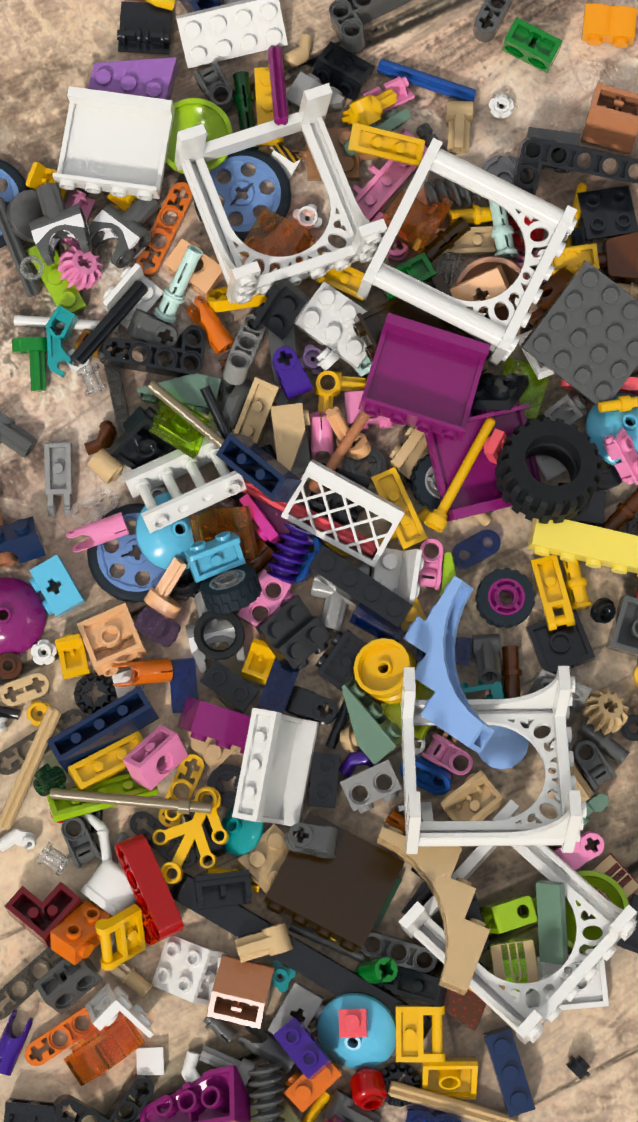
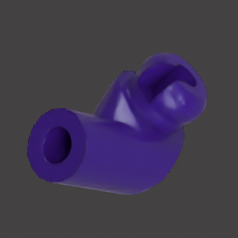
(354, 759)

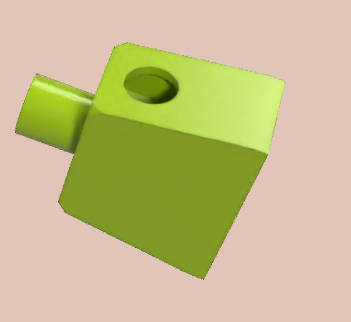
(503, 914)

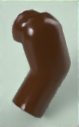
(104, 439)

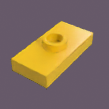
(573, 257)

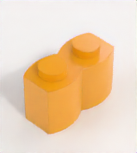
(609, 25)

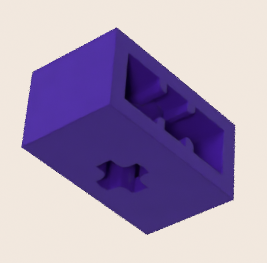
(303, 1048)

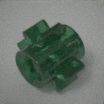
(49, 778)

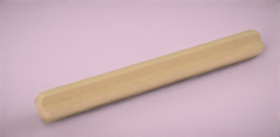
(29, 767)
(447, 1104)

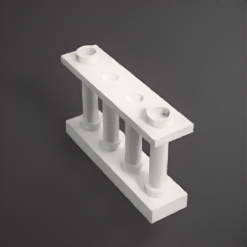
(171, 466)

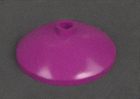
(25, 616)

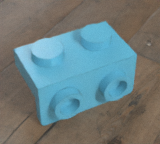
(215, 556)

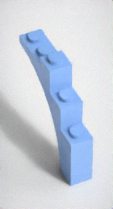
(438, 670)

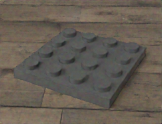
(588, 335)

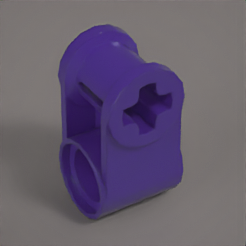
(291, 377)

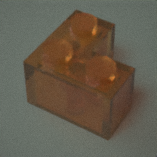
(103, 1051)

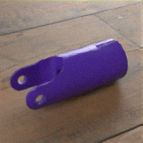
(11, 1045)

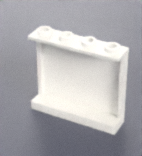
(115, 143)
(275, 768)

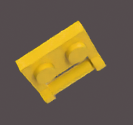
(128, 934)
(410, 1033)

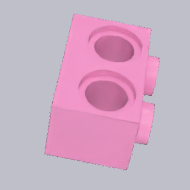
(265, 601)

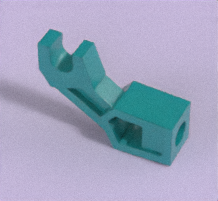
(55, 349)

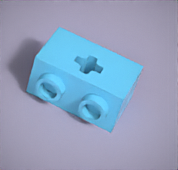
(55, 571)

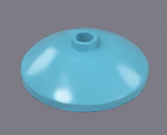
(602, 424)
(165, 543)
(367, 1051)

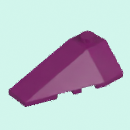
(211, 1098)

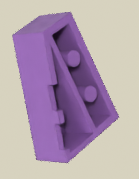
(136, 77)

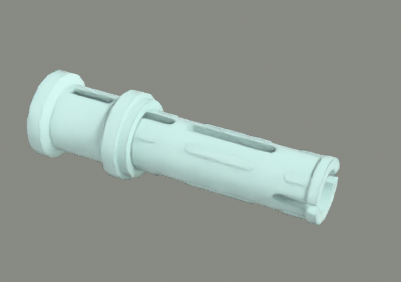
(502, 232)
(175, 294)

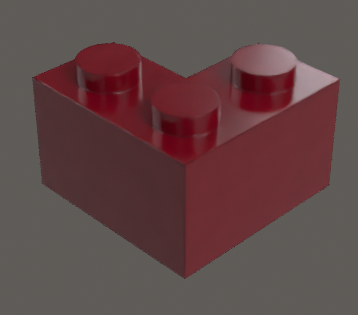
(43, 916)

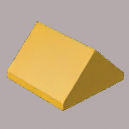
(451, 1078)

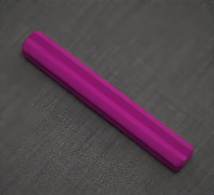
(278, 86)

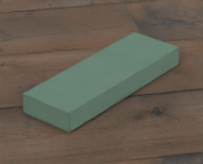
(551, 922)

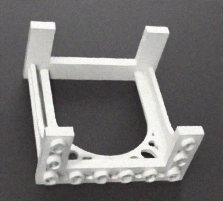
(244, 280)
(492, 331)
(544, 707)
(612, 920)

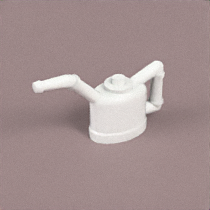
(108, 884)

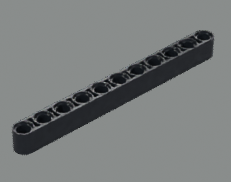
(301, 958)

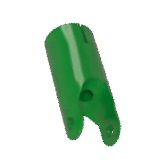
(377, 970)

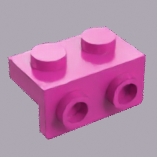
(267, 518)

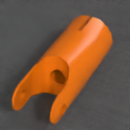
(216, 333)
(147, 672)

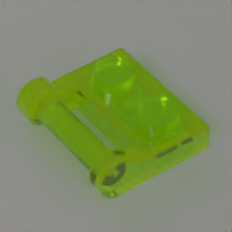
(535, 391)

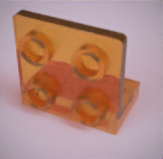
(420, 221)
(277, 237)
(236, 519)

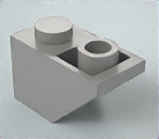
(305, 82)

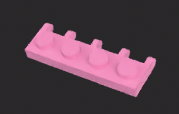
(383, 184)

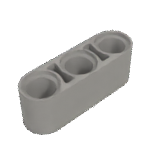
(243, 351)

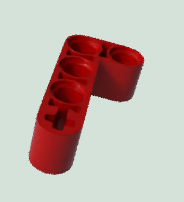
(149, 889)

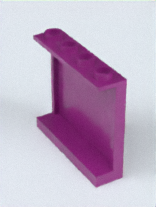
(424, 377)
(479, 489)

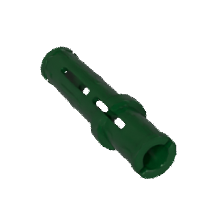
(241, 82)

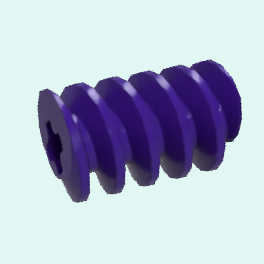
(290, 553)

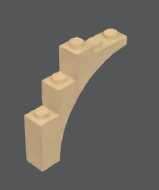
(462, 937)

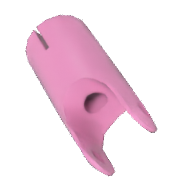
(320, 434)
(100, 531)

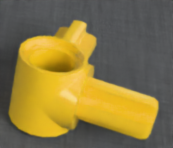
(369, 108)
(342, 384)

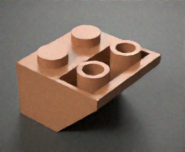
(612, 119)
(241, 991)

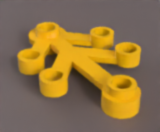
(192, 832)

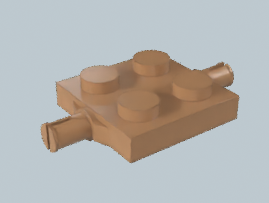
(349, 163)

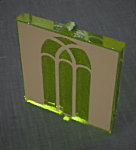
(515, 961)

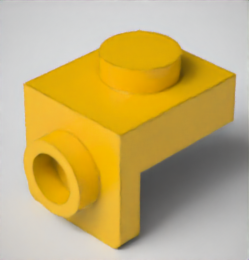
(41, 175)
(72, 656)
(258, 662)

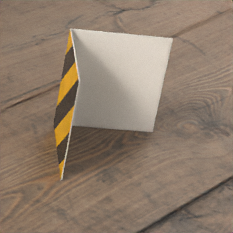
(285, 158)

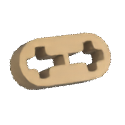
(23, 683)

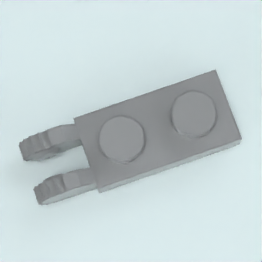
(58, 475)

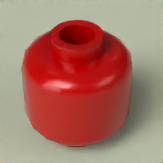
(368, 1088)

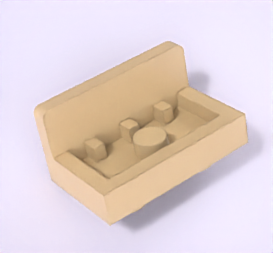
(406, 456)
(473, 799)

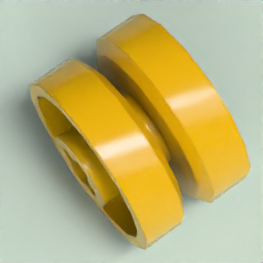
(381, 667)

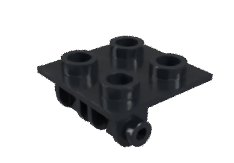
(144, 28)
(607, 212)
(335, 500)

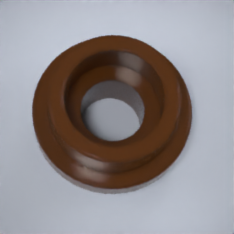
(17, 665)

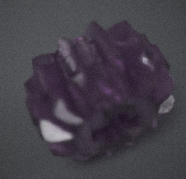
(157, 626)

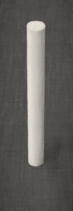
(36, 321)

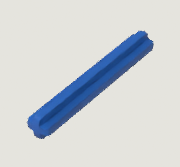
(426, 81)

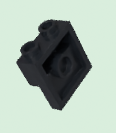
(137, 443)
(293, 634)

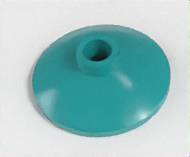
(243, 834)

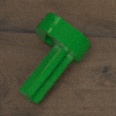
(36, 348)

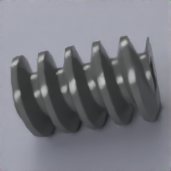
(448, 189)
(266, 1093)

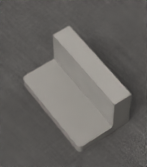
(426, 810)

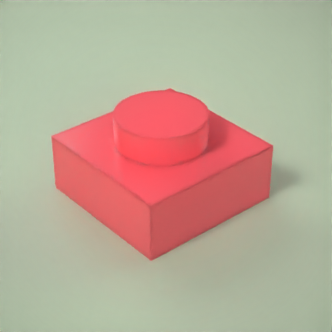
(494, 445)
(353, 1023)

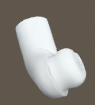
(18, 837)
(189, 1070)

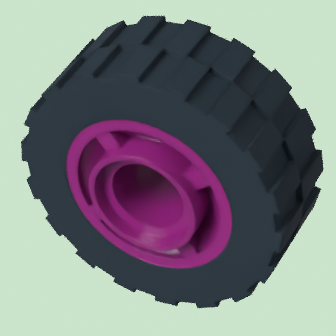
(514, 584)

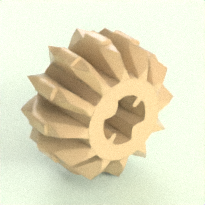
(605, 711)

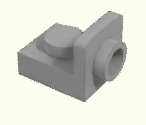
(568, 408)

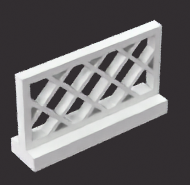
(353, 492)

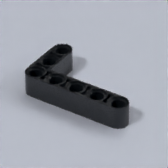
(569, 162)

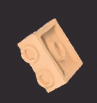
(111, 639)

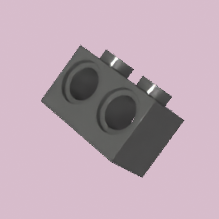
(67, 983)

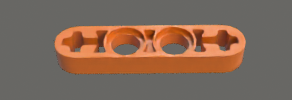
(169, 231)
(70, 1028)

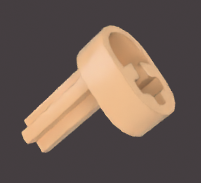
(340, 427)
(159, 597)

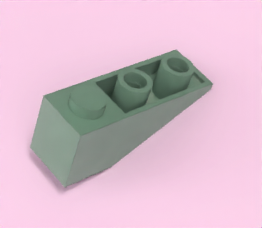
(186, 390)
(371, 727)

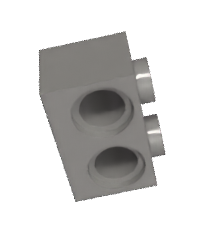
(368, 780)

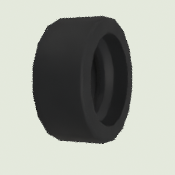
(219, 654)

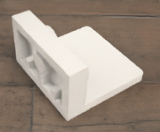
(129, 277)
(399, 572)
(187, 970)
(111, 1000)

